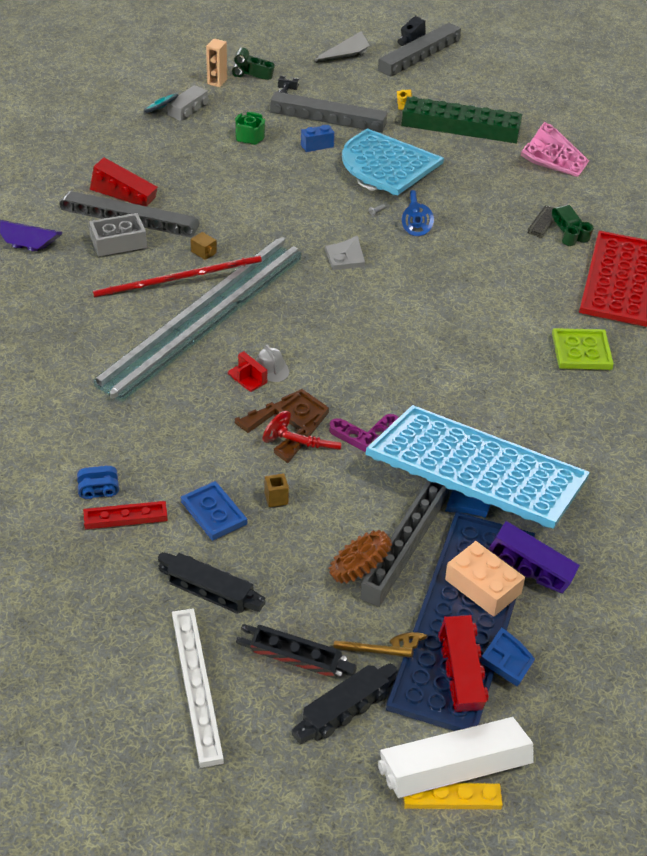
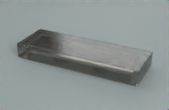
(542, 222)

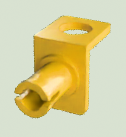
(402, 97)

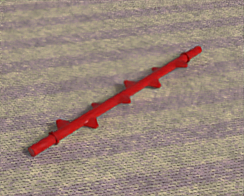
(176, 276)

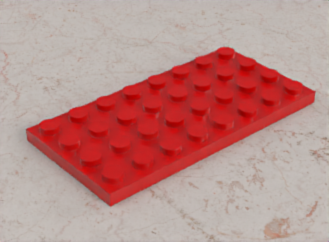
(617, 279)

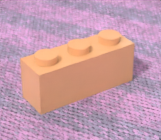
(216, 62)

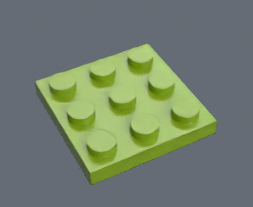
(582, 349)

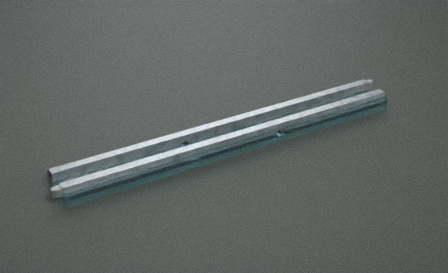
(195, 322)

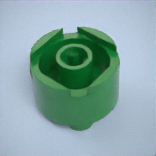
(250, 128)

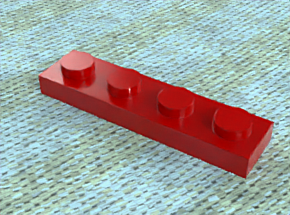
(125, 515)

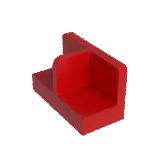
(249, 372)

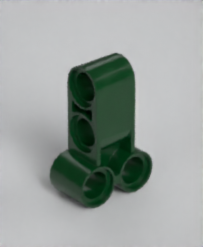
(252, 66)
(571, 225)

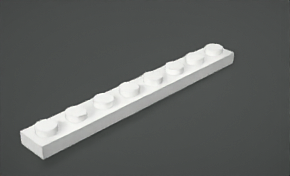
(197, 689)

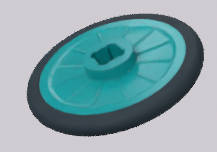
(161, 102)

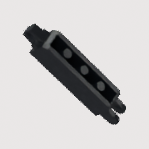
(210, 583)
(344, 702)

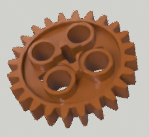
(360, 556)

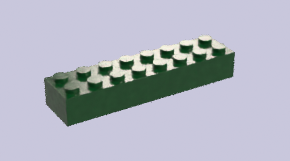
(461, 119)

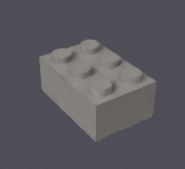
(118, 234)

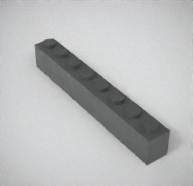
(419, 49)
(328, 111)
(404, 542)

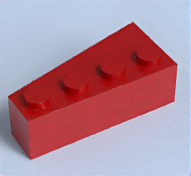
(121, 184)

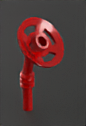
(280, 430)

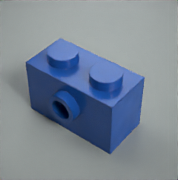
(317, 138)

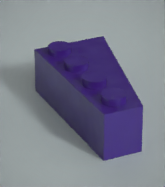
(533, 558)

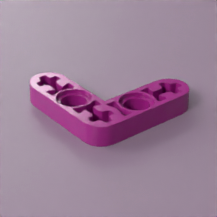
(342, 430)

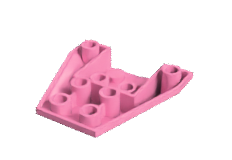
(554, 151)

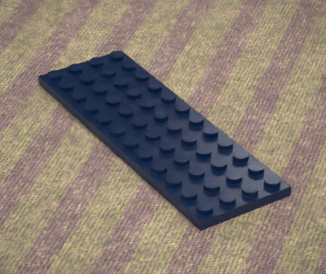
(422, 681)

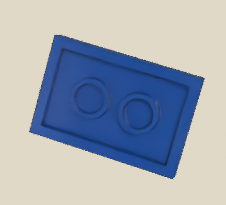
(214, 510)

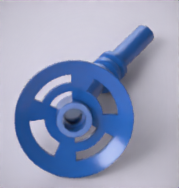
(413, 211)

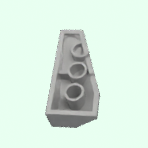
(349, 47)

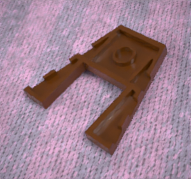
(305, 417)

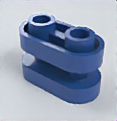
(97, 482)

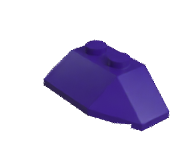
(27, 235)

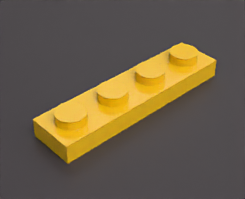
(457, 797)

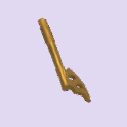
(395, 650)

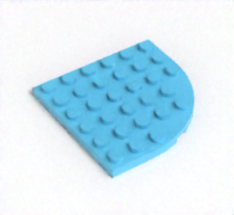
(387, 161)

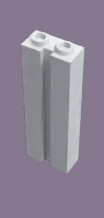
(455, 757)

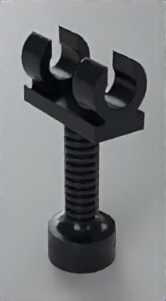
(287, 84)

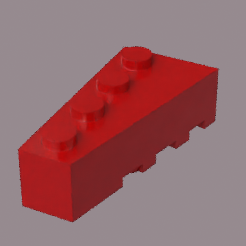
(463, 663)

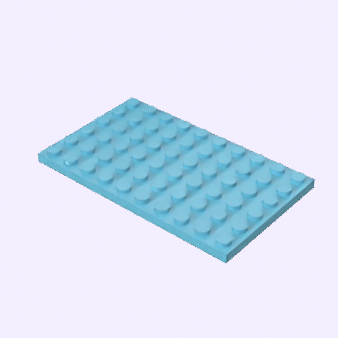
(480, 465)

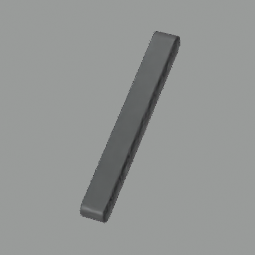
(150, 217)

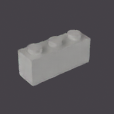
(187, 102)

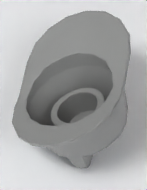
(273, 361)

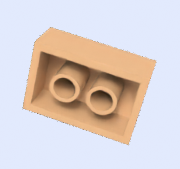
(484, 578)

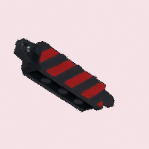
(297, 651)

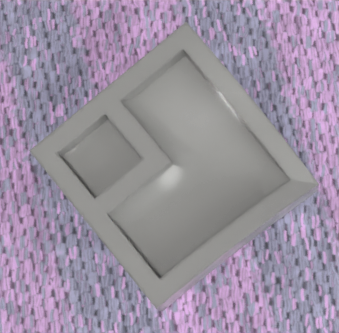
(345, 254)

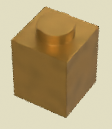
(203, 245)
(276, 490)

